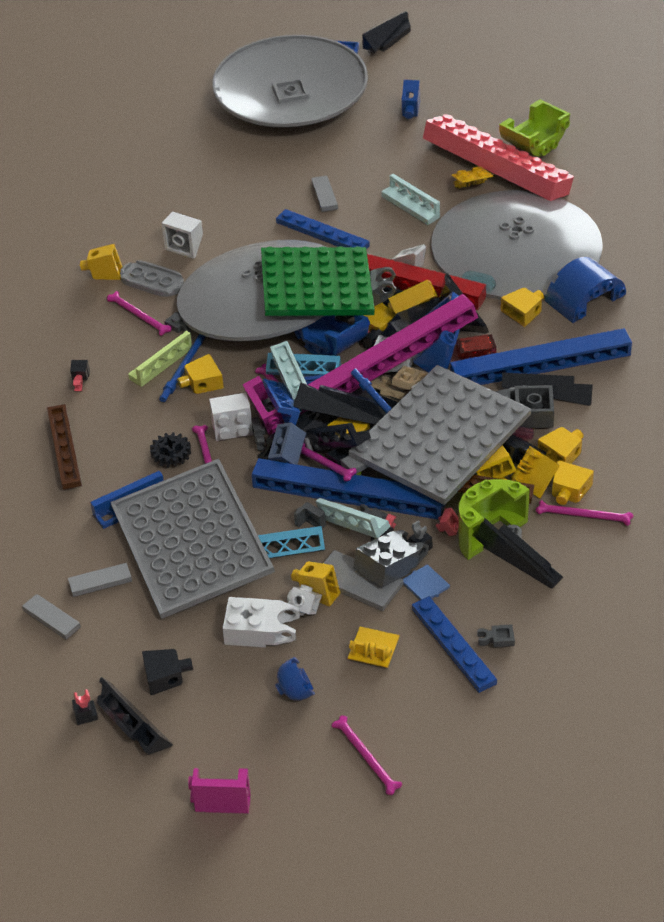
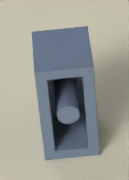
(287, 443)

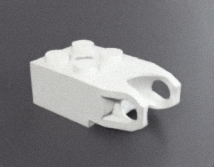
(258, 622)

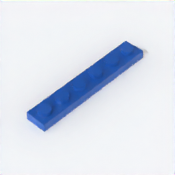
(320, 230)
(454, 644)

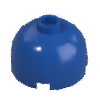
(293, 681)

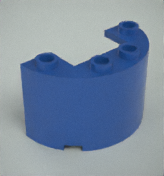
(580, 283)
(333, 336)

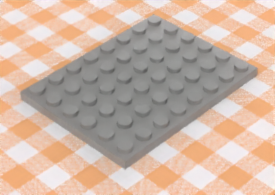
(440, 434)
(191, 538)

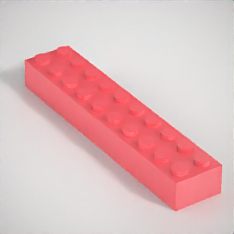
(498, 157)

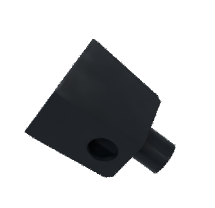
(164, 669)

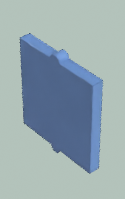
(425, 583)

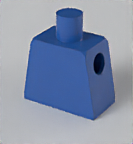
(410, 106)

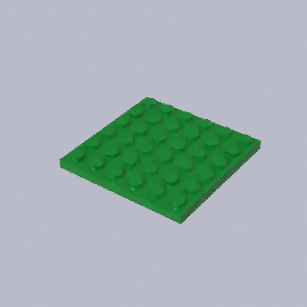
(316, 281)

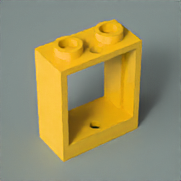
(412, 297)

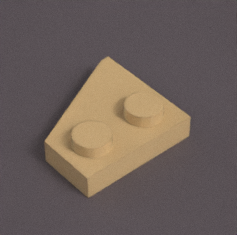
(407, 377)
(384, 384)

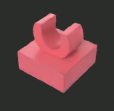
(448, 522)

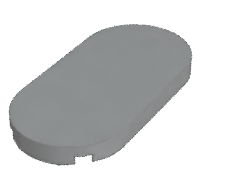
(151, 278)

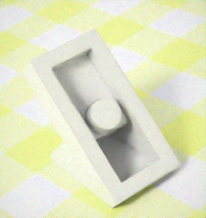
(412, 256)

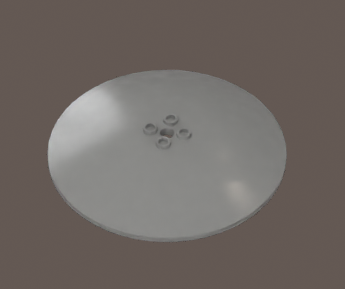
(290, 80)
(514, 239)
(227, 297)

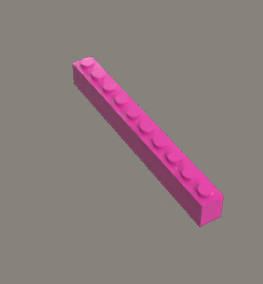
(400, 345)

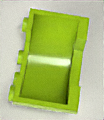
(538, 133)
(496, 502)

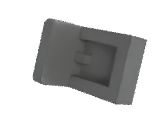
(309, 514)

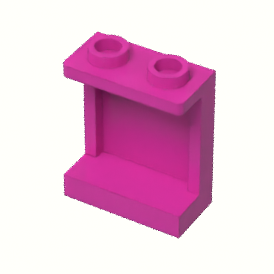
(257, 393)
(220, 794)

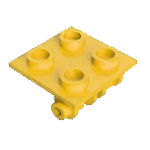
(475, 176)
(536, 470)
(373, 647)

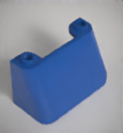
(442, 349)

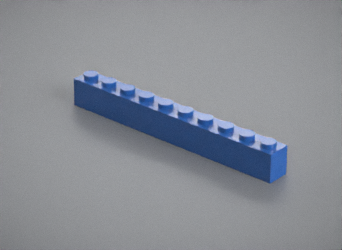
(545, 357)
(331, 486)

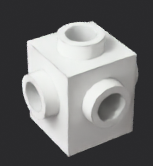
(304, 599)

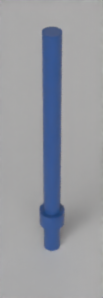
(365, 385)
(170, 386)

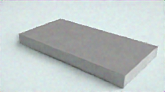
(359, 586)

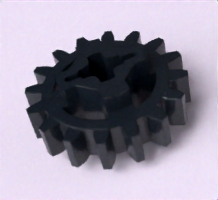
(170, 449)

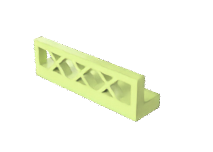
(161, 360)

